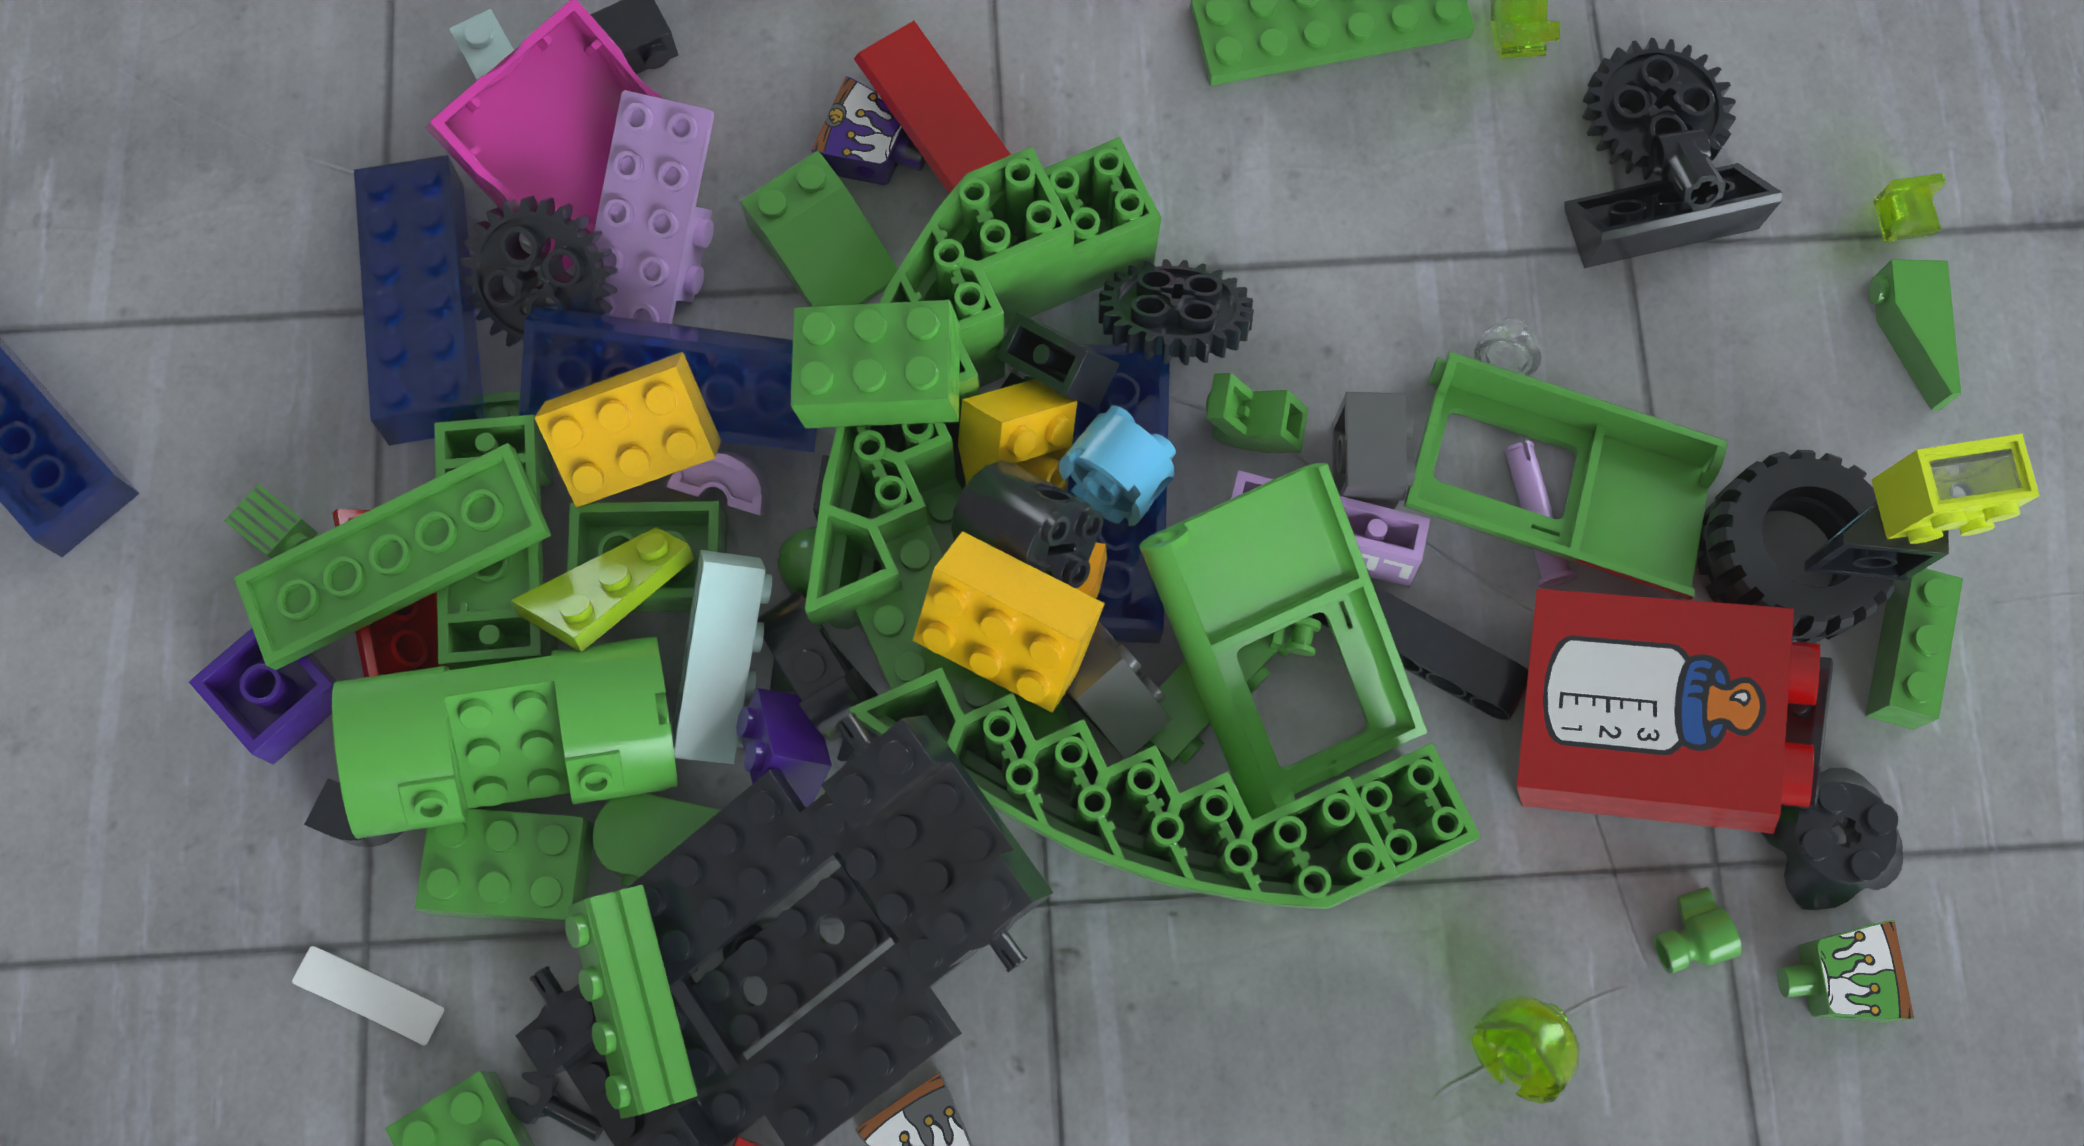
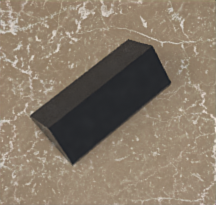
(1655, 218)

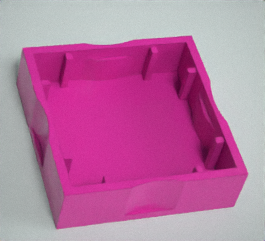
(544, 117)

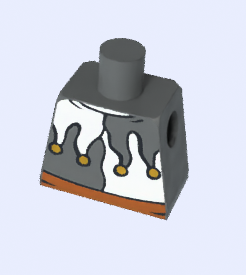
(918, 1119)

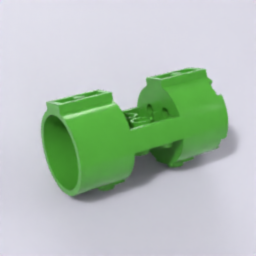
(447, 741)

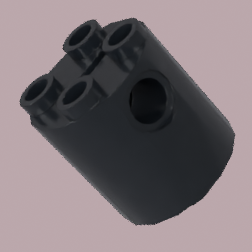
(1029, 521)

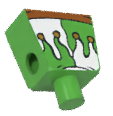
(1852, 976)

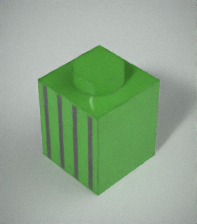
(269, 523)

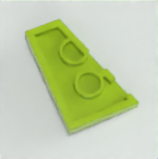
(604, 590)

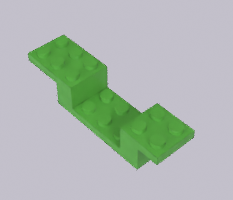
(477, 612)

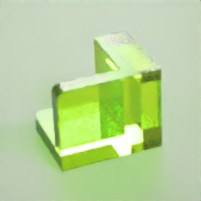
(1907, 207)

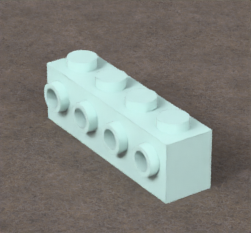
(718, 655)

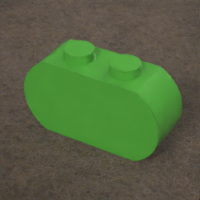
(643, 829)

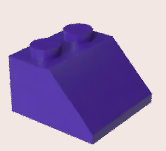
(783, 737)

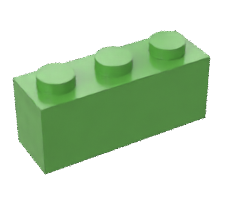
(1914, 649)

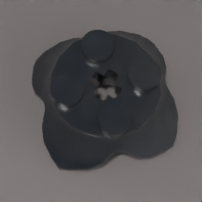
(1819, 869)

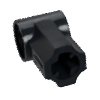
(1687, 163)

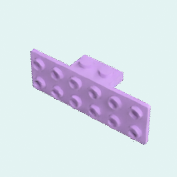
(651, 206)

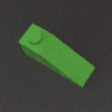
(1918, 321)

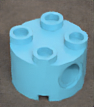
(1119, 466)

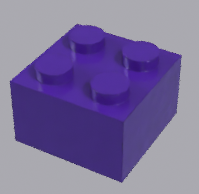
(264, 705)

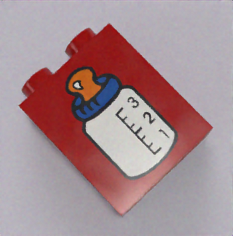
(1665, 710)

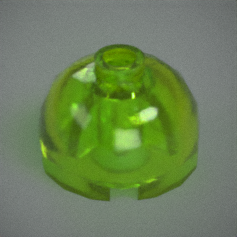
(1529, 1045)

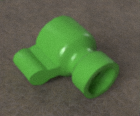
(1706, 934)

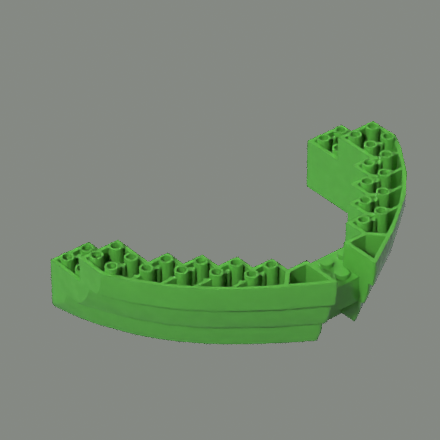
(1022, 245)

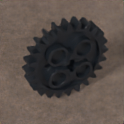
(1654, 105)
(500, 255)
(1175, 311)

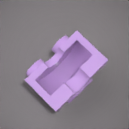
(734, 474)

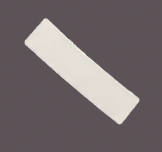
(368, 995)

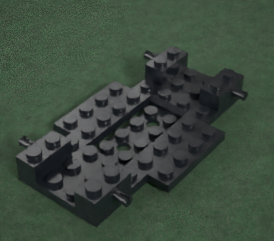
(917, 866)

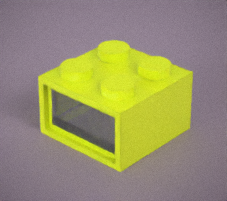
(1955, 488)

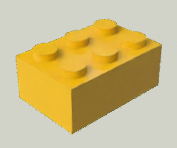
(628, 430)
(1007, 621)

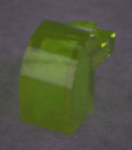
(1522, 28)

